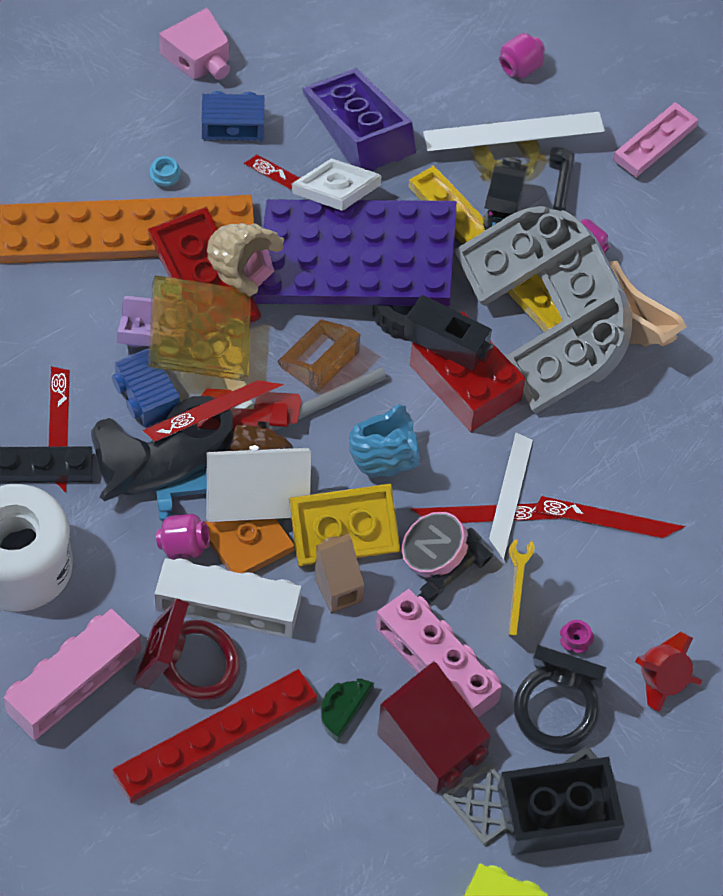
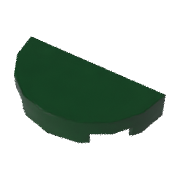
(342, 705)

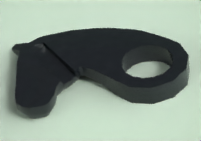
(141, 467)

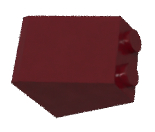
(433, 729)

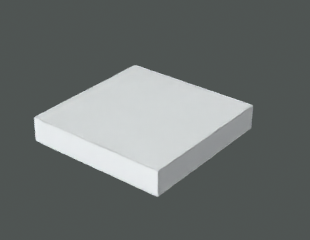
(336, 184)

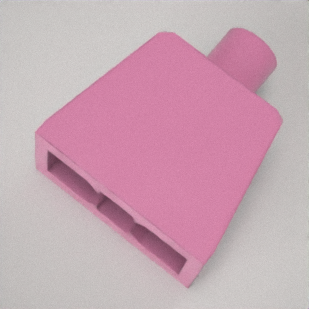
(197, 46)

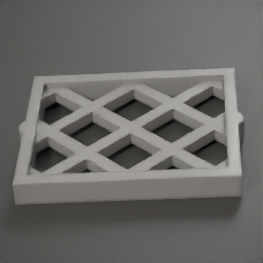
(467, 820)

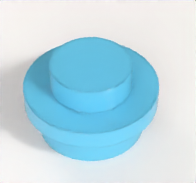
(164, 171)

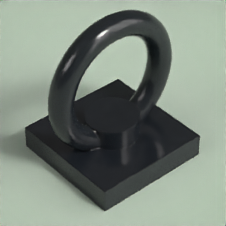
(568, 673)

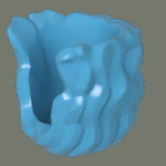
(385, 444)

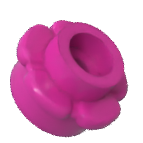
(580, 629)

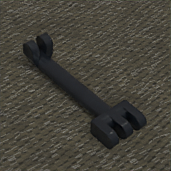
(561, 159)

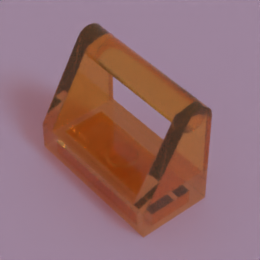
(329, 364)

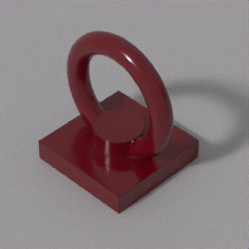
(166, 646)

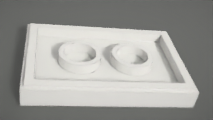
(255, 483)

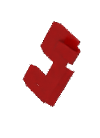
(271, 407)

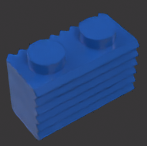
(233, 116)
(147, 388)

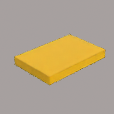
(360, 512)

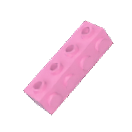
(424, 639)
(72, 673)

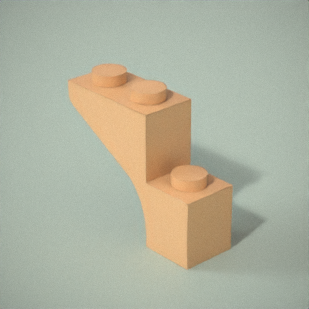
(650, 320)

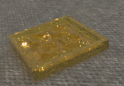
(199, 328)

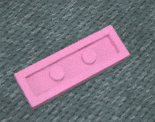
(655, 139)

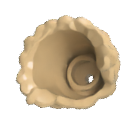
(232, 248)

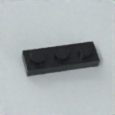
(46, 464)

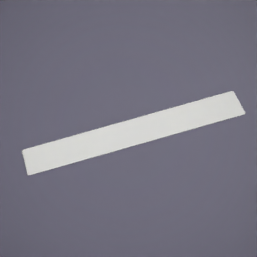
(513, 131)

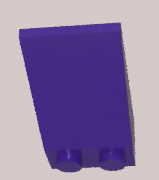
(362, 120)

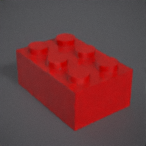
(470, 394)

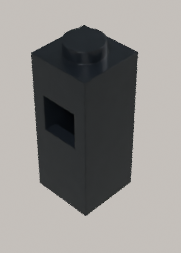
(448, 333)

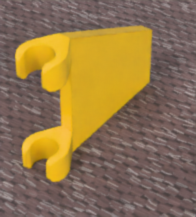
(519, 561)

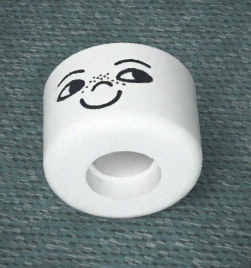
(44, 567)

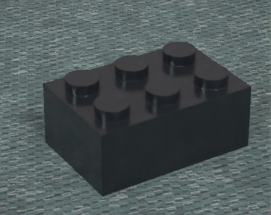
(560, 806)

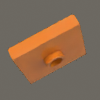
(249, 543)

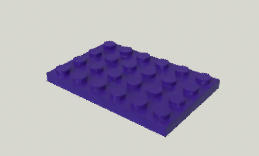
(361, 254)

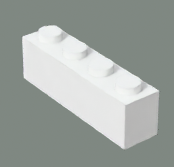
(230, 597)

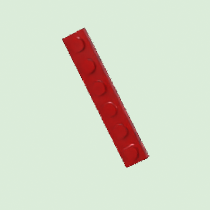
(214, 735)

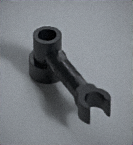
(476, 554)

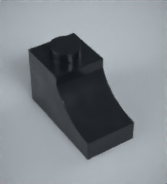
(506, 185)

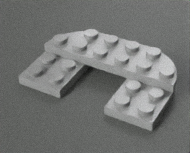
(581, 285)

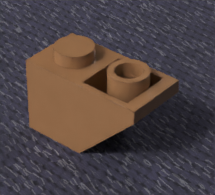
(338, 573)

